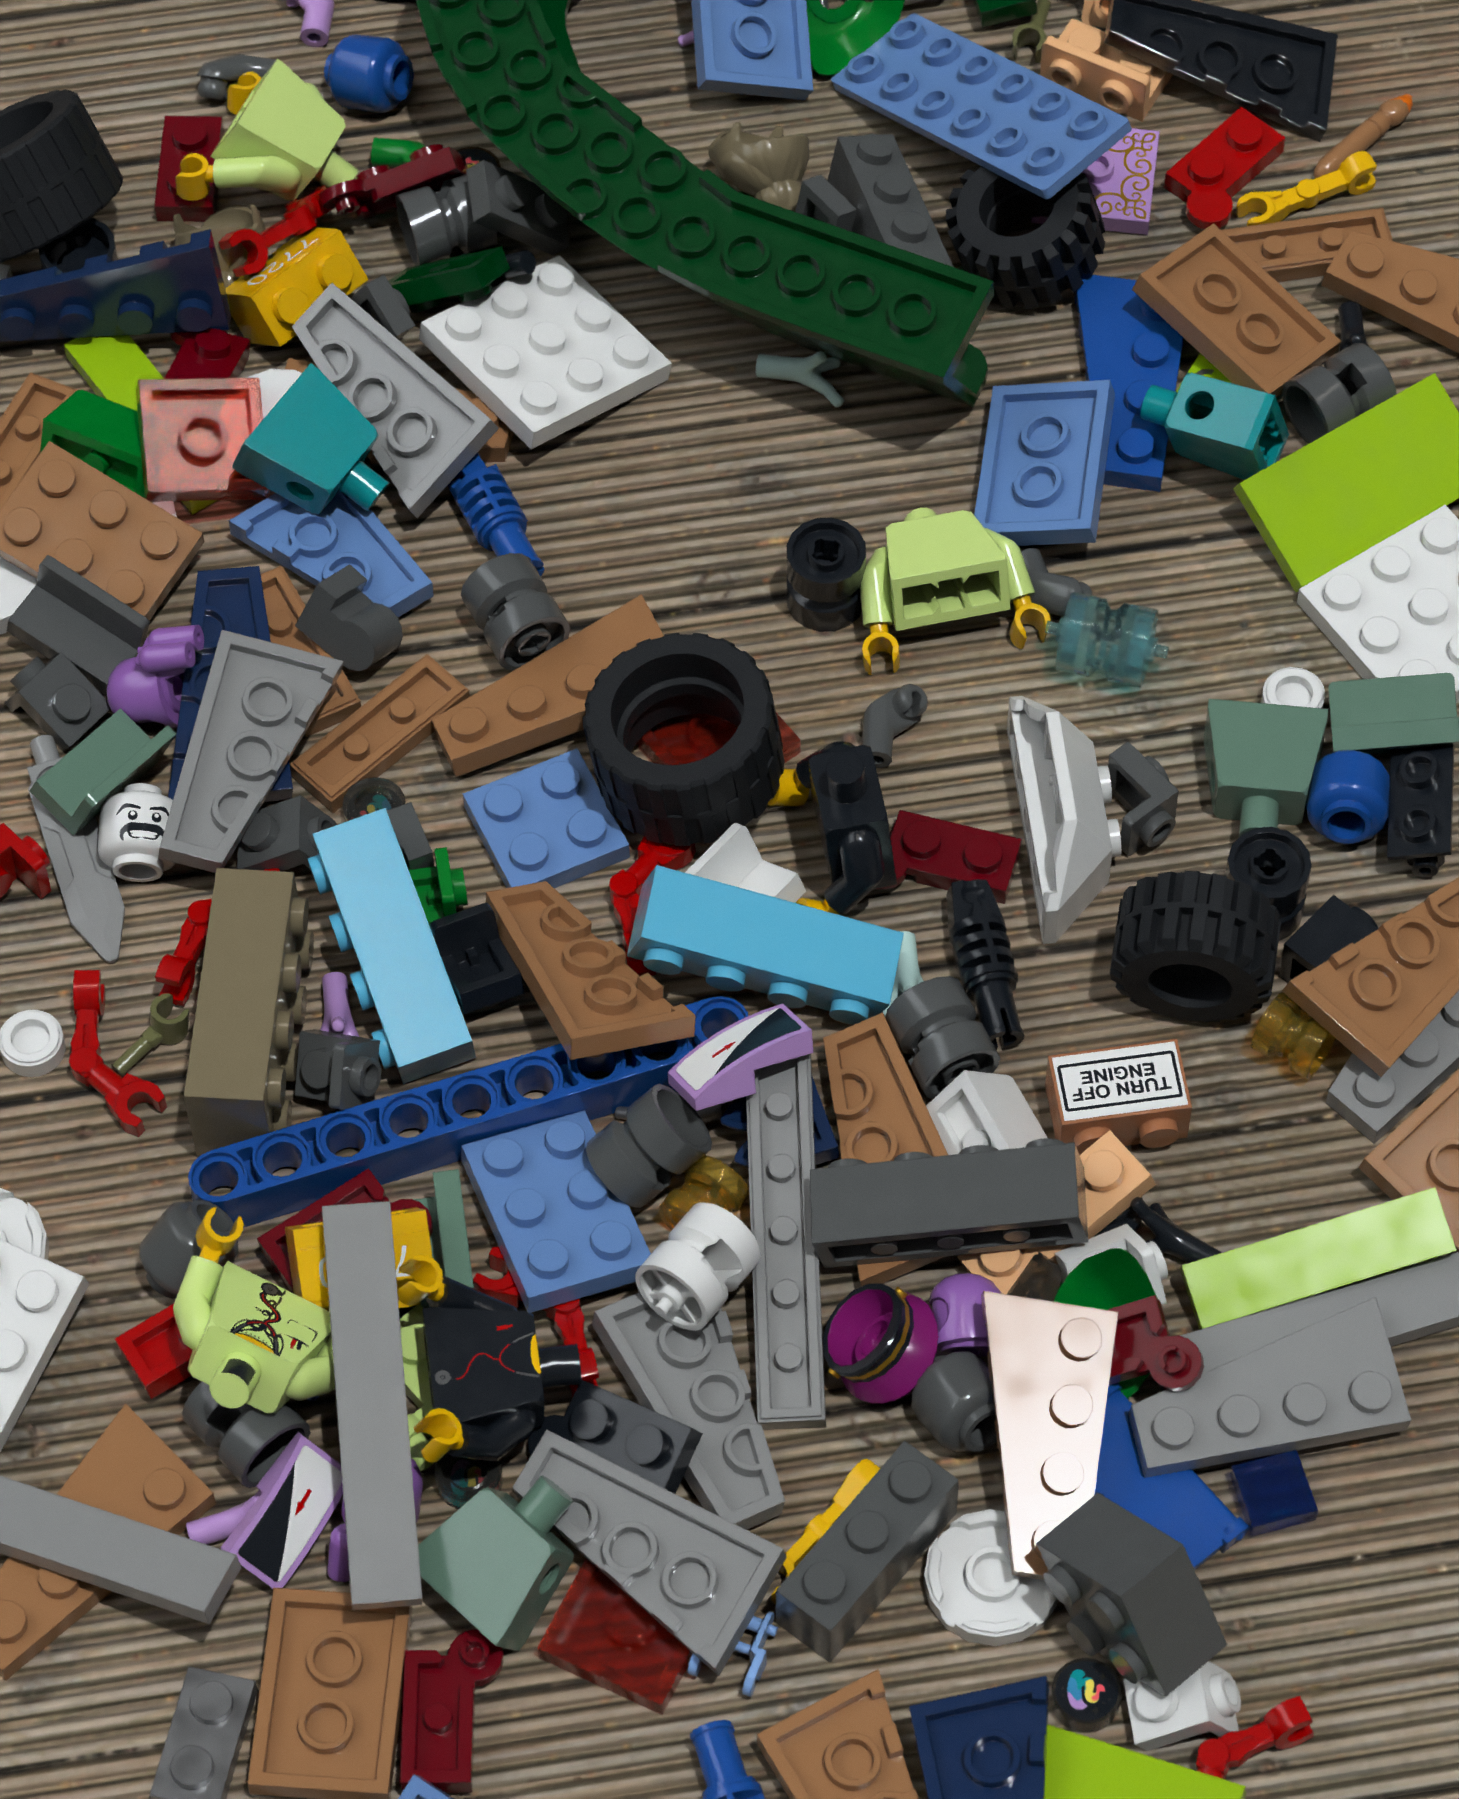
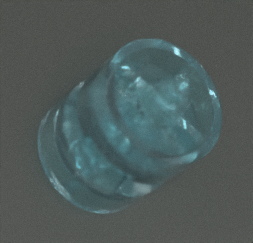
(1106, 639)

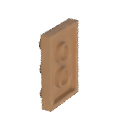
(1235, 313)
(95, 530)
(329, 1698)

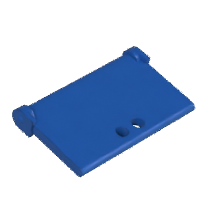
(1170, 1502)

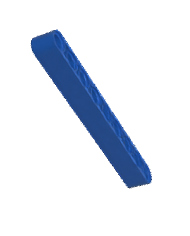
(437, 1112)

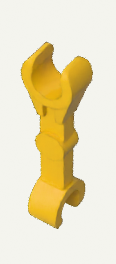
(1352, 175)
(817, 1527)

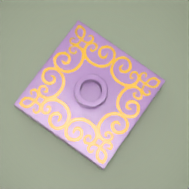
(1124, 182)

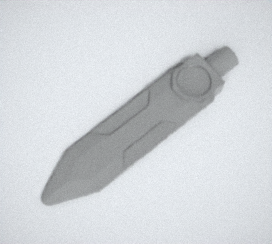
(83, 878)

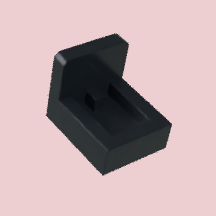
(476, 958)

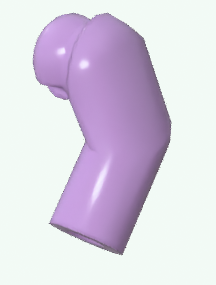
(316, 20)

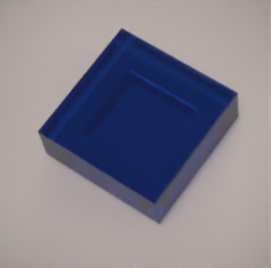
(1273, 1493)

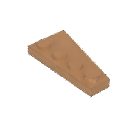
(581, 980)
(1423, 1154)

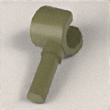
(1032, 32)
(160, 1031)

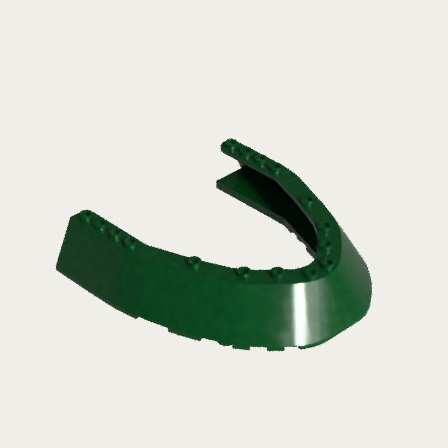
(755, 259)

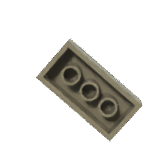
(248, 1008)

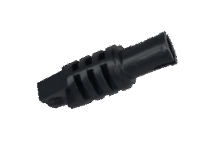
(984, 958)

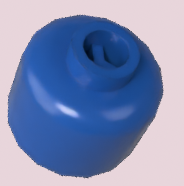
(369, 73)
(1348, 796)

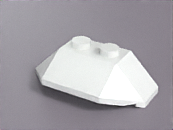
(1061, 813)

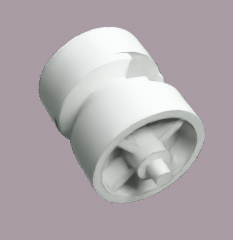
(698, 1266)

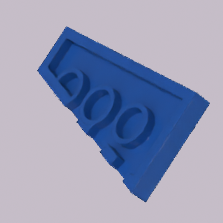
(1133, 350)

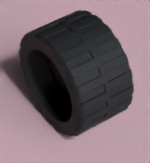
(50, 171)
(671, 680)

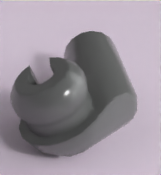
(218, 73)
(1050, 589)
(889, 717)

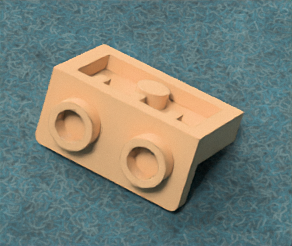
(1100, 71)

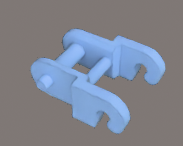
(757, 1655)

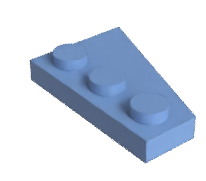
(329, 541)

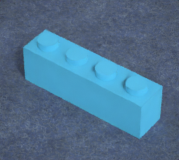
(764, 945)
(393, 947)

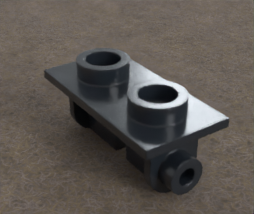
(1421, 807)

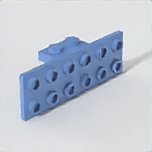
(981, 105)

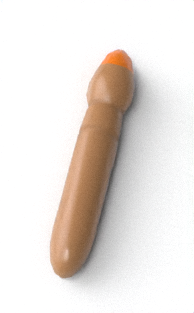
(1388, 115)

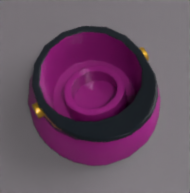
(880, 1342)

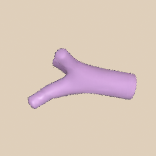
(336, 1005)
(219, 1525)

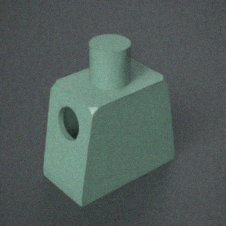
(1261, 760)
(500, 1560)

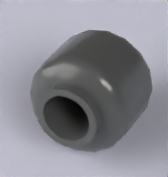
(172, 1243)
(957, 1402)

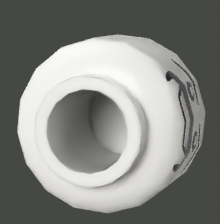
(132, 832)

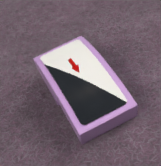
(726, 1062)
(289, 1514)

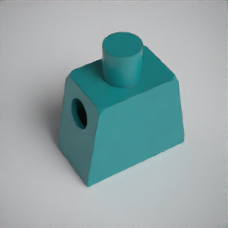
(1219, 424)
(313, 447)

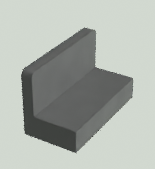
(79, 620)

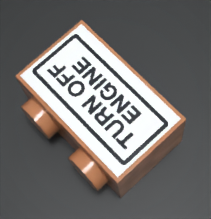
(1122, 1089)

